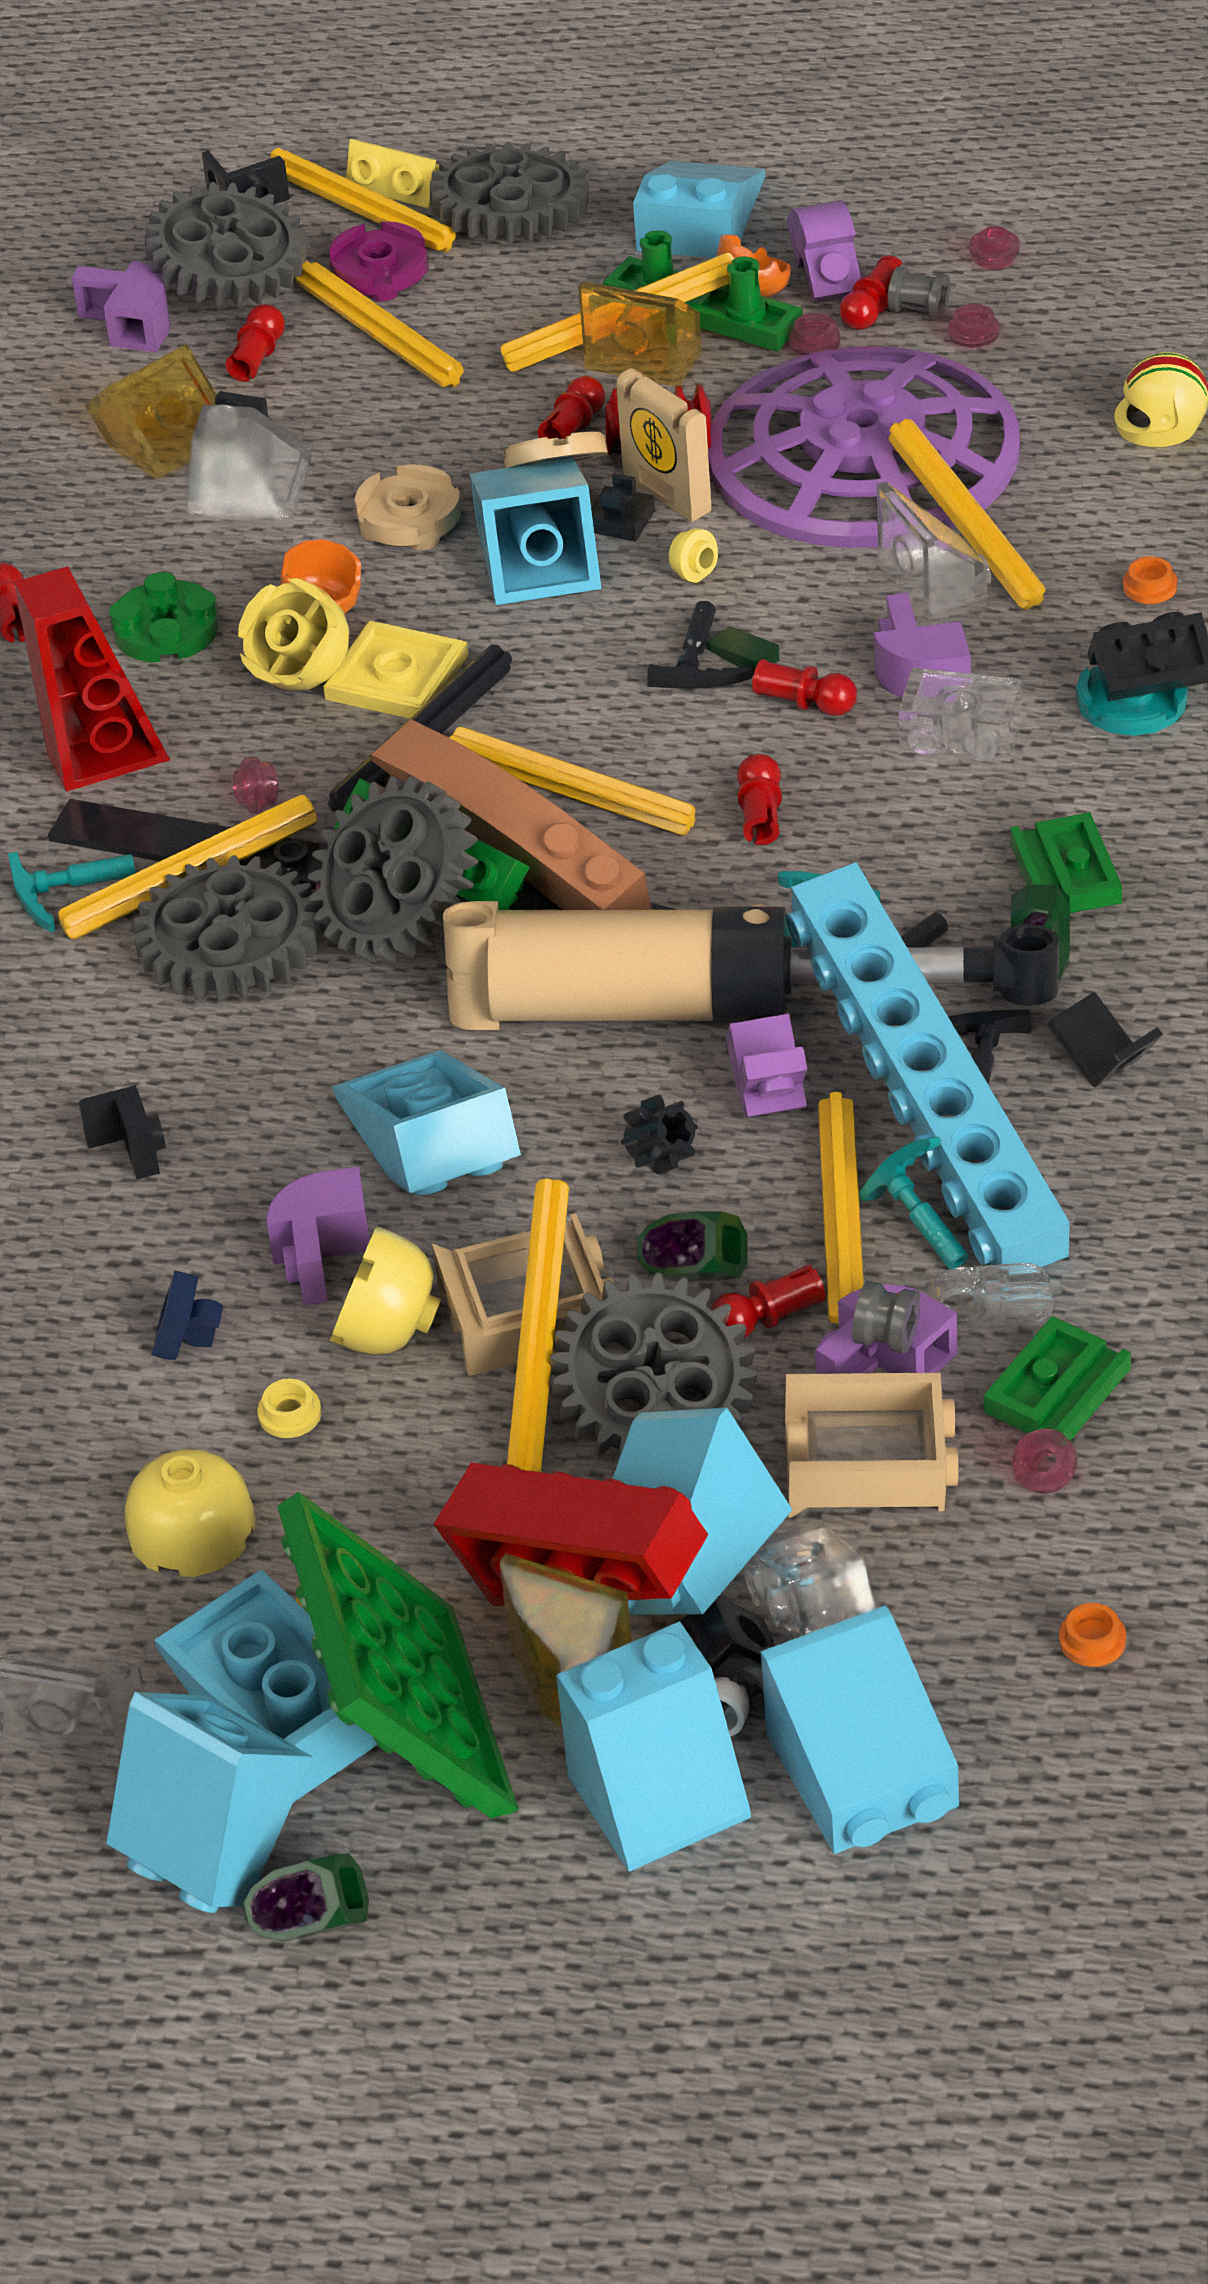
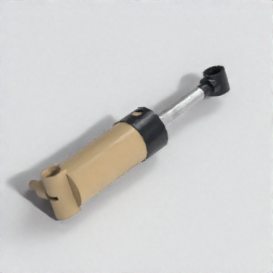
(679, 964)

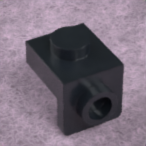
(122, 1117)

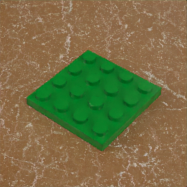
(394, 1658)

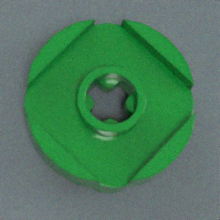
(144, 623)

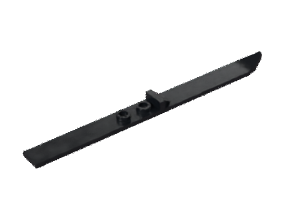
(162, 836)

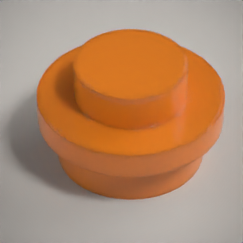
(1150, 580)
(1092, 1635)

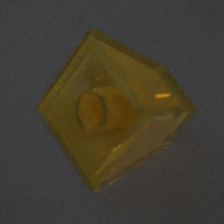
(638, 332)
(154, 412)
(558, 1624)

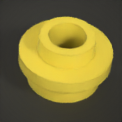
(693, 554)
(289, 1409)

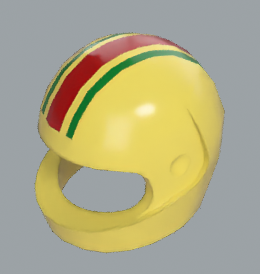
(1170, 393)

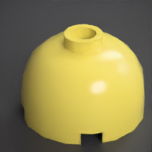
(293, 635)
(387, 1297)
(188, 1513)

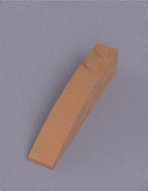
(563, 856)

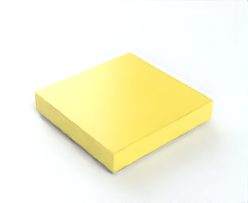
(395, 669)

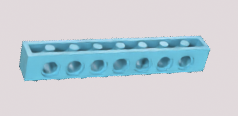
(846, 906)

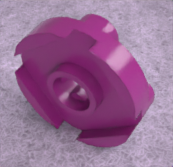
(379, 260)

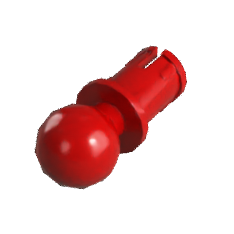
(869, 295)
(255, 341)
(573, 408)
(9, 608)
(833, 693)
(759, 797)
(773, 1299)

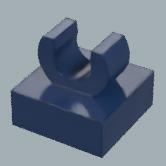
(185, 1318)

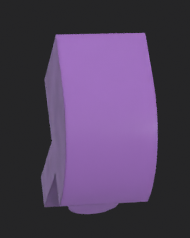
(825, 247)
(128, 301)
(904, 646)
(767, 1065)
(317, 1220)
(930, 1351)

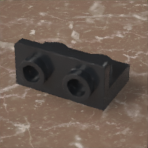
(1151, 655)

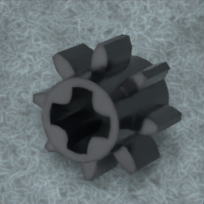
(659, 1134)

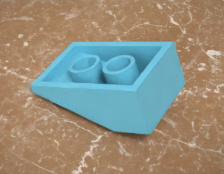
(696, 204)
(431, 1121)
(259, 1660)

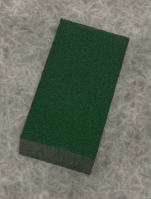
(743, 648)

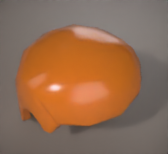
(772, 272)
(326, 566)

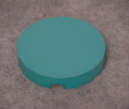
(1129, 715)

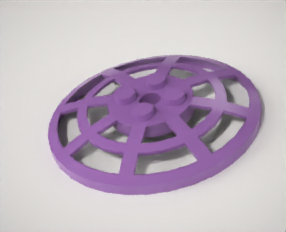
(837, 443)

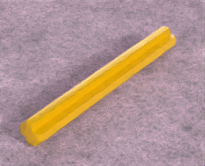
(363, 200)
(380, 325)
(568, 332)
(967, 514)
(581, 783)
(238, 840)
(840, 1200)
(538, 1325)

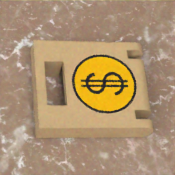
(664, 445)

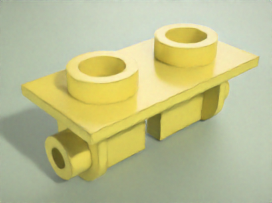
(391, 172)

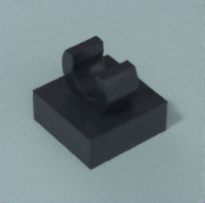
(621, 510)

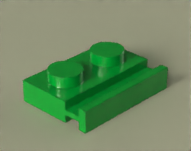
(1072, 857)
(1056, 1380)

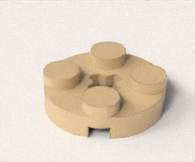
(386, 513)

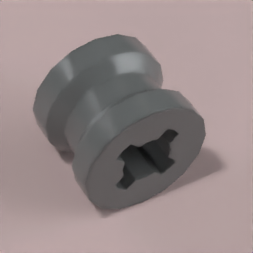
(886, 1317)

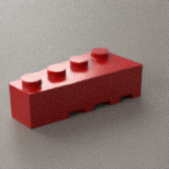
(82, 694)
(581, 1526)

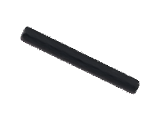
(436, 714)

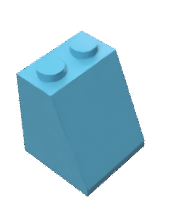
(536, 530)
(728, 1489)
(858, 1730)
(651, 1746)
(201, 1796)

